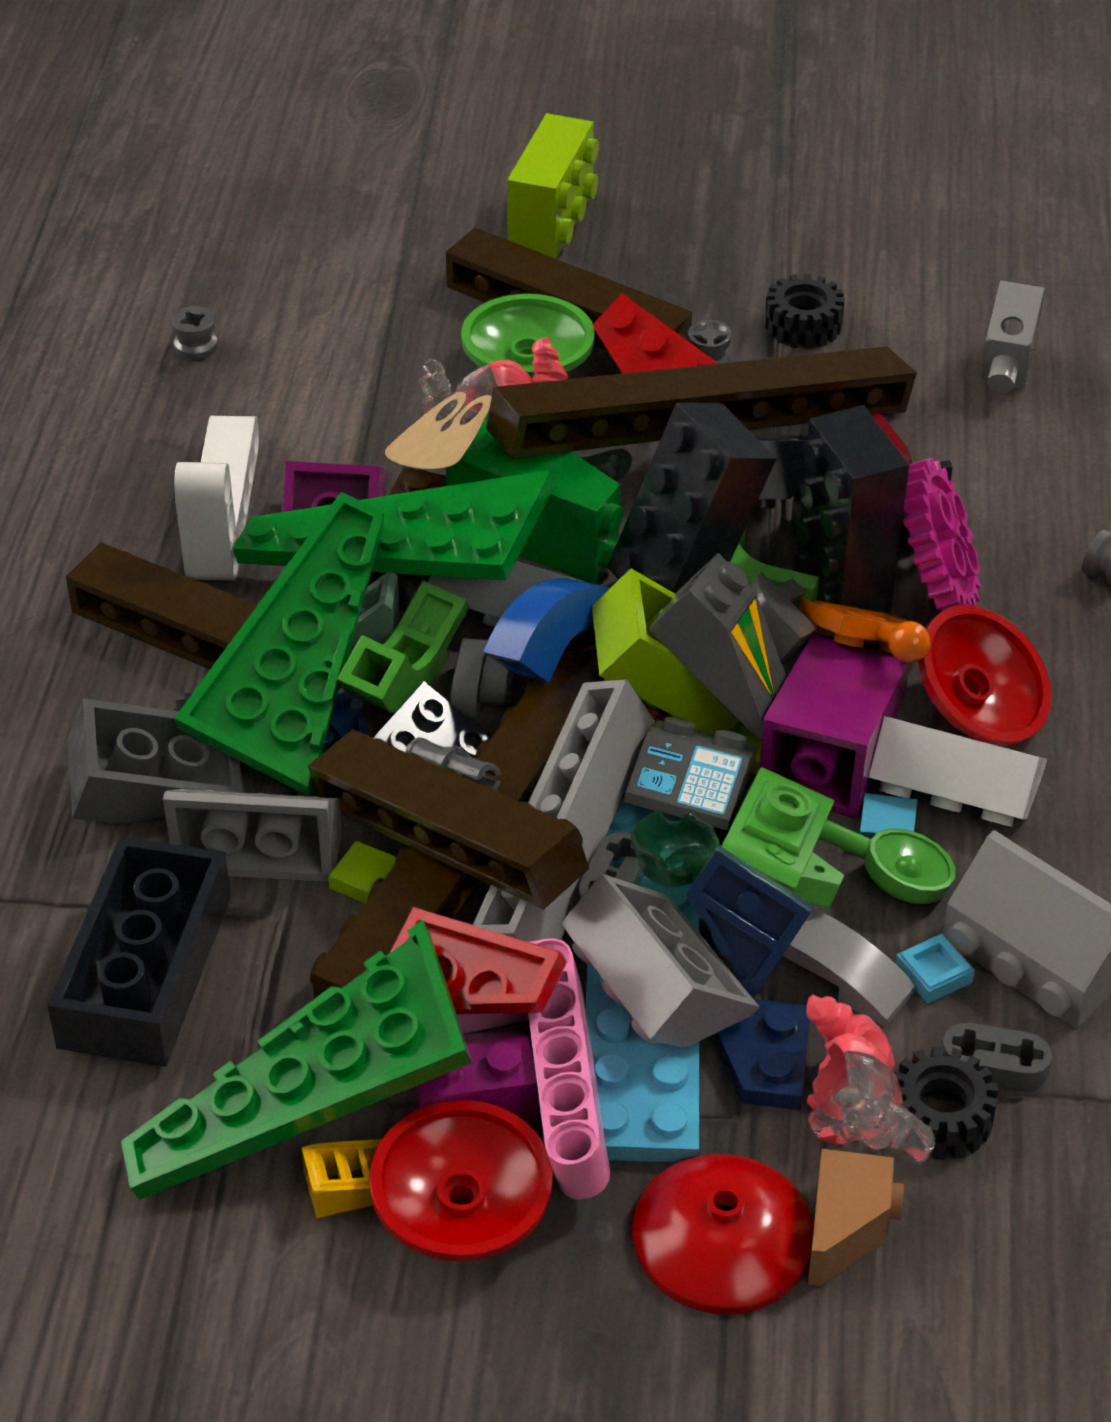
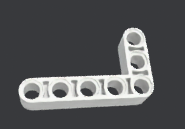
(215, 497)

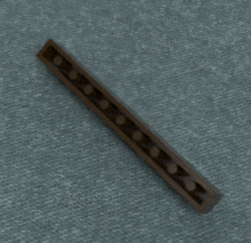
(638, 405)
(423, 882)

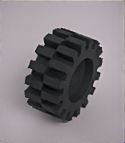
(804, 311)
(957, 1079)

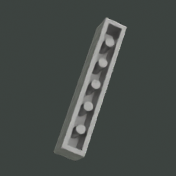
(581, 785)

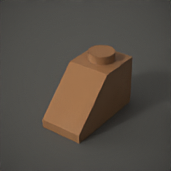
(851, 1210)

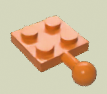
(854, 626)

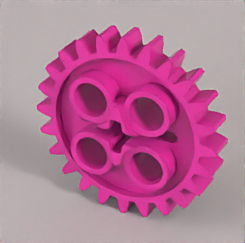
(940, 536)

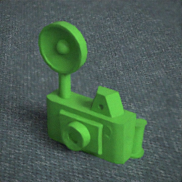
(785, 820)

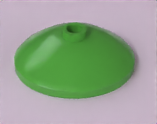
(513, 323)

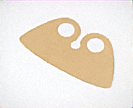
(428, 447)

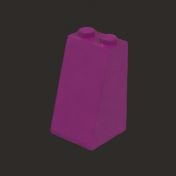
(831, 718)

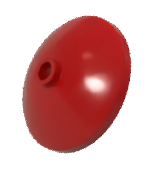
(985, 676)
(465, 1154)
(716, 1256)

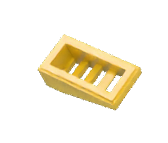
(339, 1159)

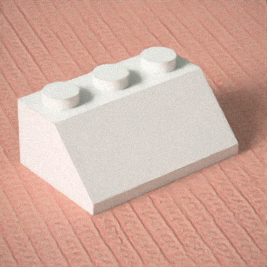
(956, 771)

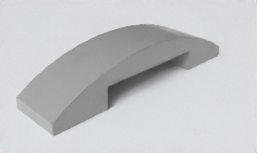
(843, 957)

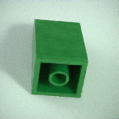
(579, 518)

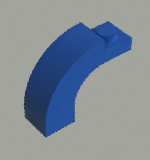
(541, 625)

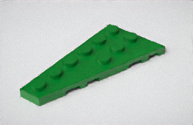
(278, 676)
(318, 1065)

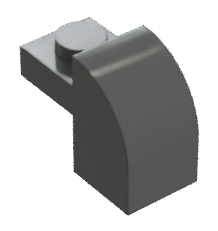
(785, 621)

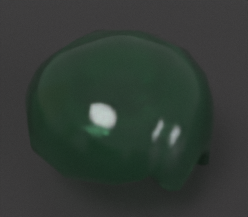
(672, 851)

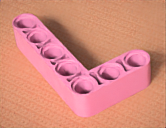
(564, 1081)

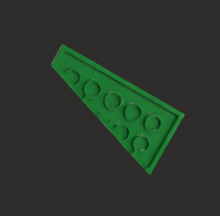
(430, 532)

